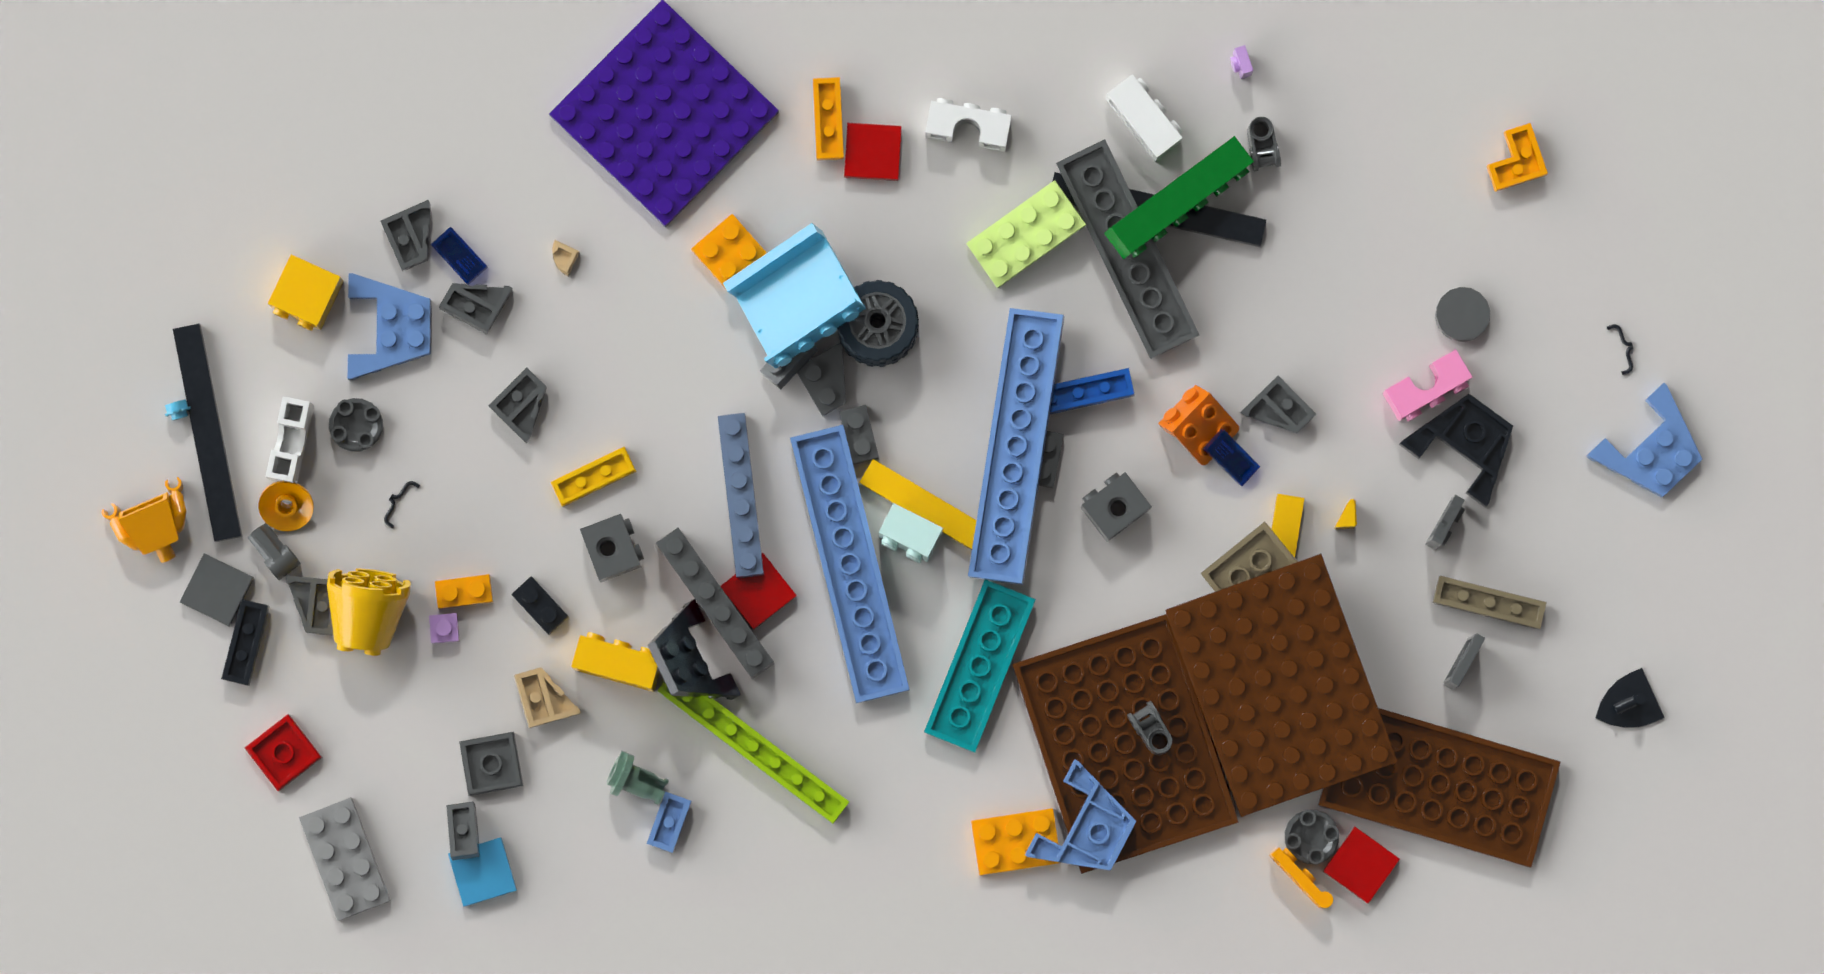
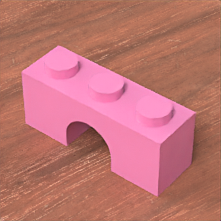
(1449, 375)

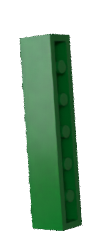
(1178, 198)

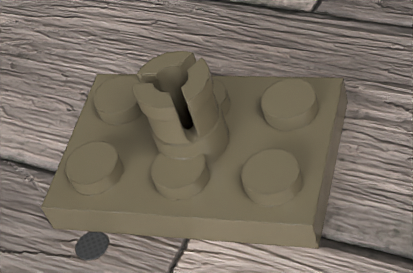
(1252, 556)

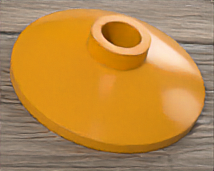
(286, 516)

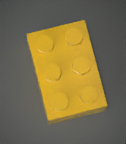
(616, 662)

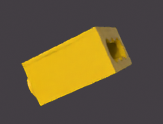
(305, 293)

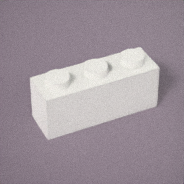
(1144, 117)

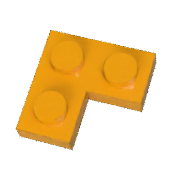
(1525, 160)

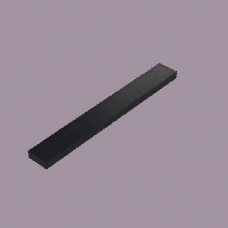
(1205, 221)
(207, 432)

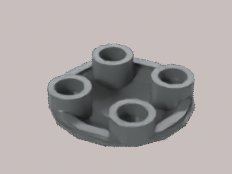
(355, 424)
(1312, 836)

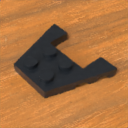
(1473, 433)
(681, 661)

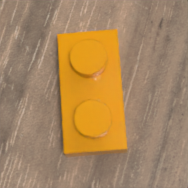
(464, 591)

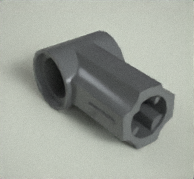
(277, 556)

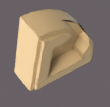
(564, 257)

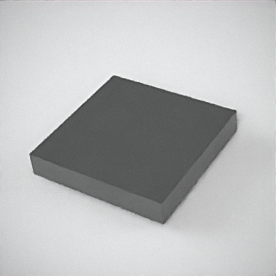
(216, 589)
(1463, 661)
(491, 763)

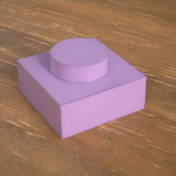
(1241, 62)
(444, 628)

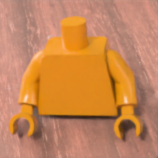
(152, 523)

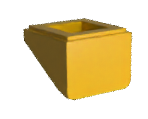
(1348, 518)

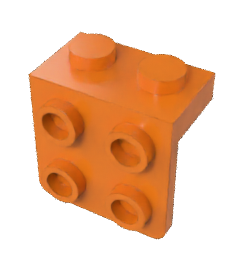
(1197, 421)

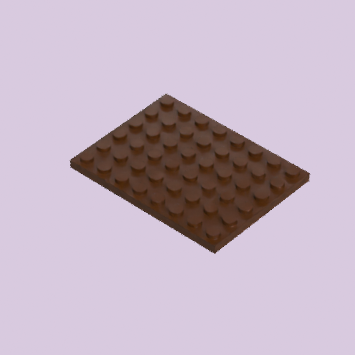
(1281, 685)
(1080, 713)

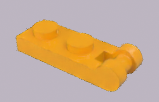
(1302, 879)

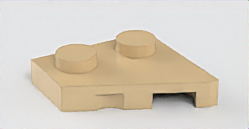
(542, 698)

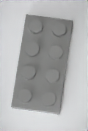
(344, 859)

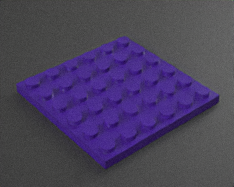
(664, 113)

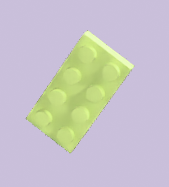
(1026, 234)

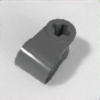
(1263, 146)
(1150, 727)

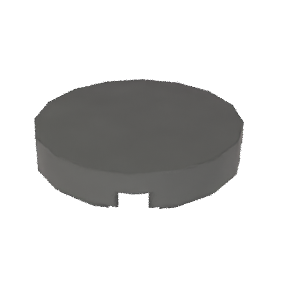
(1462, 314)

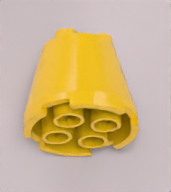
(365, 608)

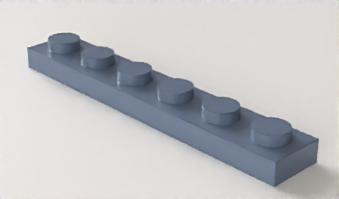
(740, 495)

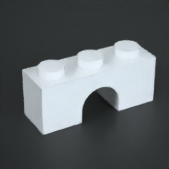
(946, 117)
(292, 436)

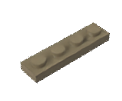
(1489, 602)

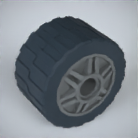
(891, 341)

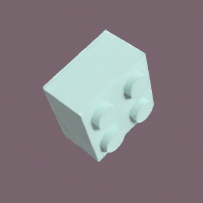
(910, 533)

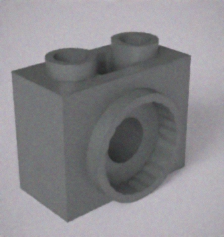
(1120, 490)
(626, 555)

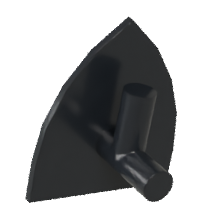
(1630, 702)

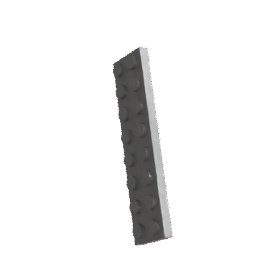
(1140, 281)

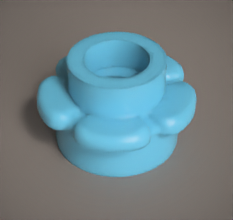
(177, 409)

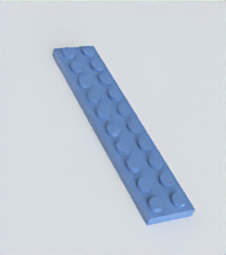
(1016, 446)
(849, 564)

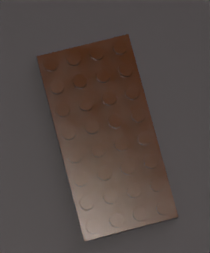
(1453, 790)

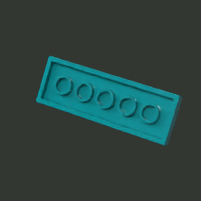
(979, 666)

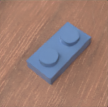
(669, 822)

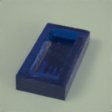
(459, 255)
(1231, 457)

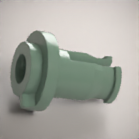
(635, 779)

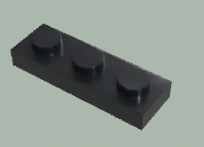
(245, 642)

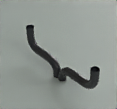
(1627, 350)
(391, 499)

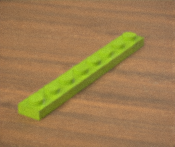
(761, 753)

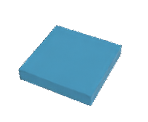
(484, 875)

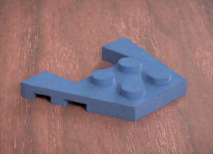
(401, 326)
(1662, 456)
(1097, 831)

